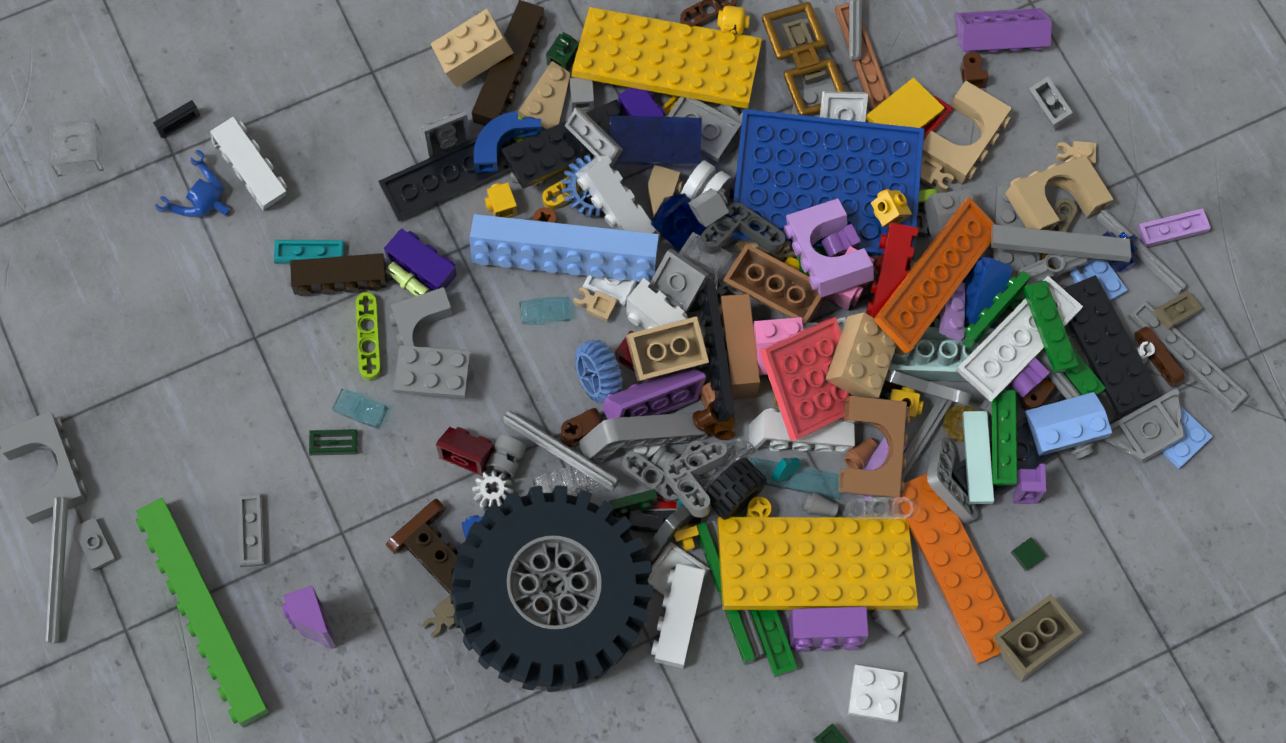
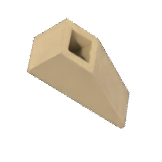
(662, 184)

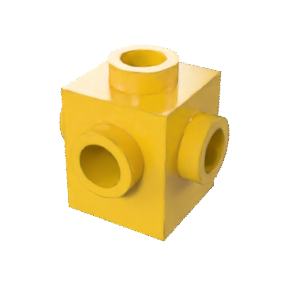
(890, 207)
(908, 395)

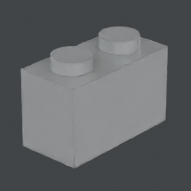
(1051, 103)

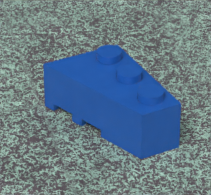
(982, 285)

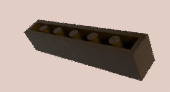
(507, 74)

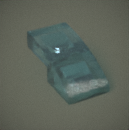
(546, 309)
(360, 409)

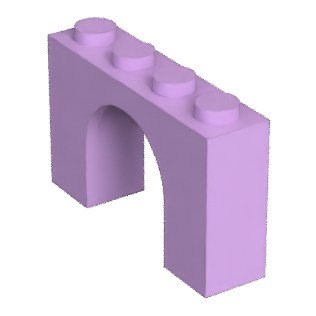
(826, 273)

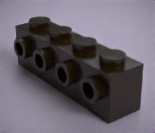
(433, 554)

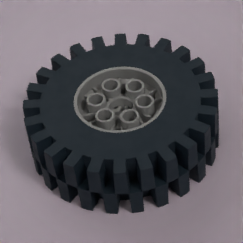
(523, 641)

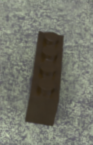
(338, 274)

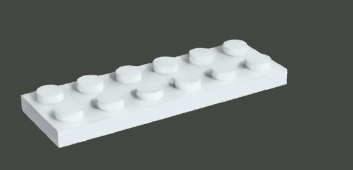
(1012, 345)

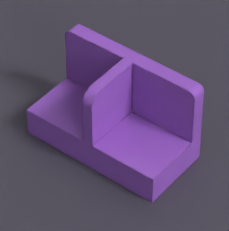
(1030, 485)

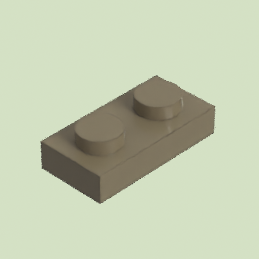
(1178, 310)

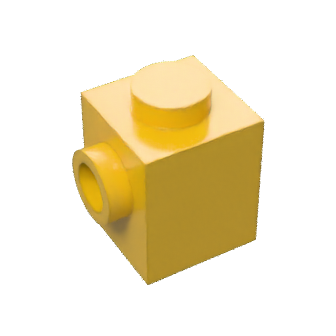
(501, 201)

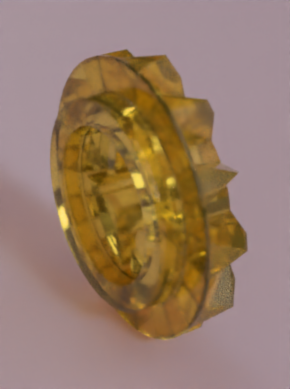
(950, 421)

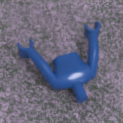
(202, 195)

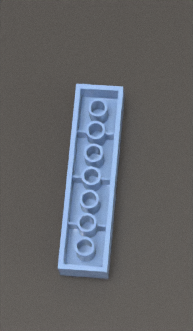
(563, 248)

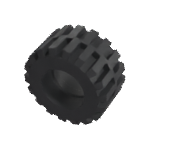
(735, 488)

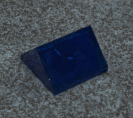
(676, 220)

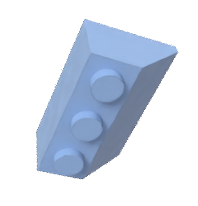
(1068, 423)

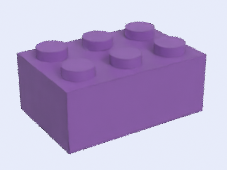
(827, 628)

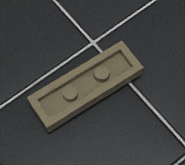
(796, 35)

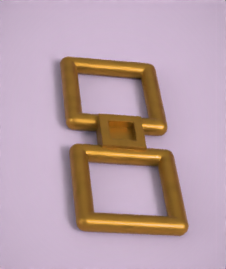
(803, 55)

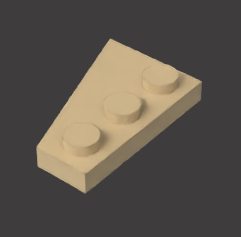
(547, 97)

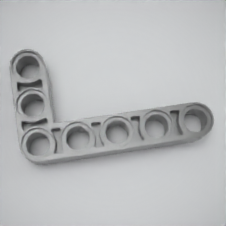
(638, 431)

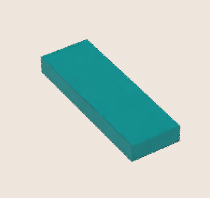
(306, 249)

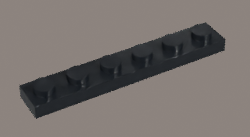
(717, 354)

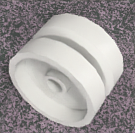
(705, 178)

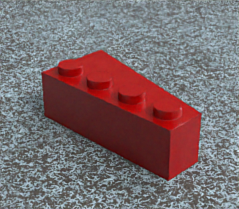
(892, 264)

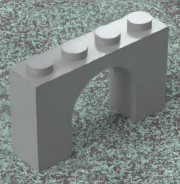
(418, 311)
(45, 434)

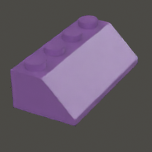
(1003, 30)
(656, 395)

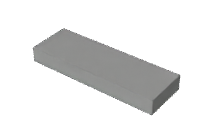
(592, 136)
(251, 530)

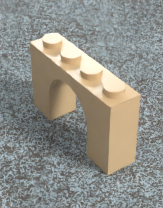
(988, 115)
(1074, 175)

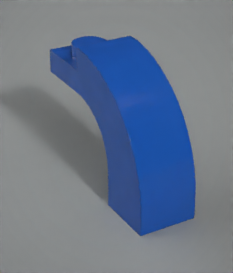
(496, 134)

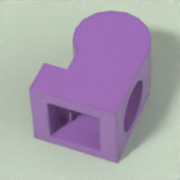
(839, 242)
(1029, 377)

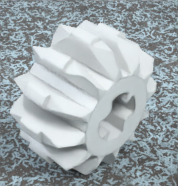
(491, 483)

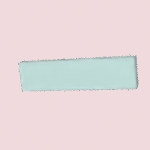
(978, 457)

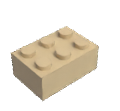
(471, 48)
(667, 348)
(861, 357)

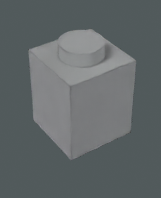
(581, 94)
(709, 207)

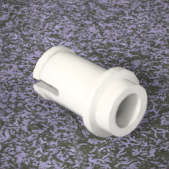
(1145, 351)

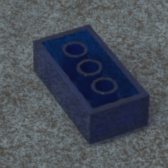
(657, 140)

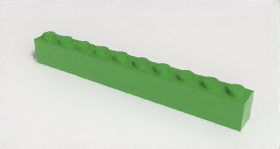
(202, 612)

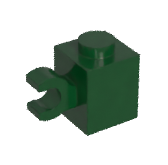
(563, 51)

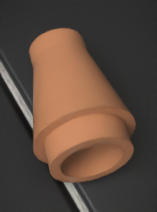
(859, 455)

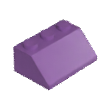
(307, 614)

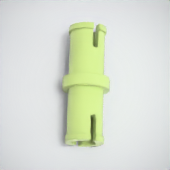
(406, 279)

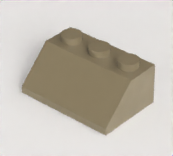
(1036, 637)

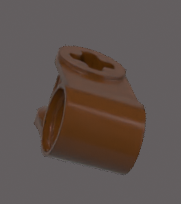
(708, 422)
(580, 425)

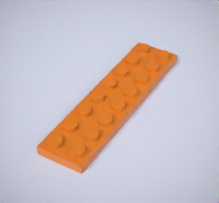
(936, 275)
(956, 569)

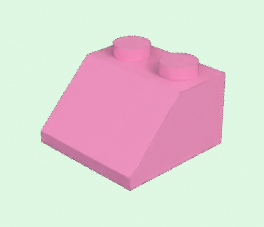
(772, 331)

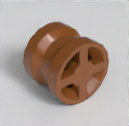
(543, 213)

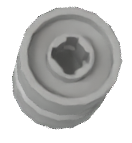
(507, 453)

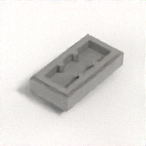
(94, 544)

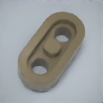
(1065, 220)

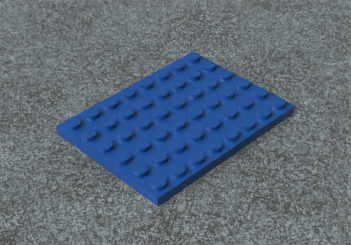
(810, 160)

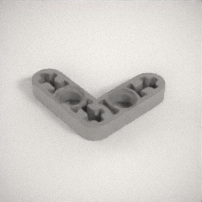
(928, 387)
(689, 472)
(660, 483)
(944, 486)

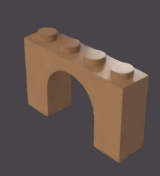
(890, 419)

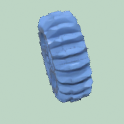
(571, 189)
(598, 370)

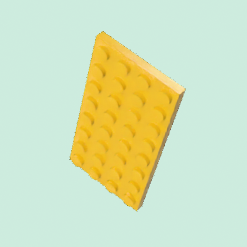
(667, 57)
(815, 563)

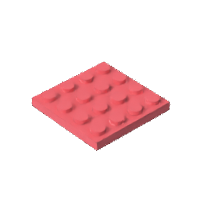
(798, 376)

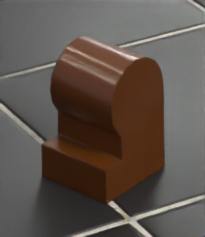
(971, 70)
(1038, 395)

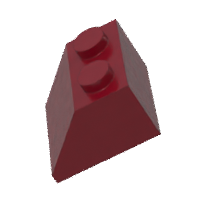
(464, 450)

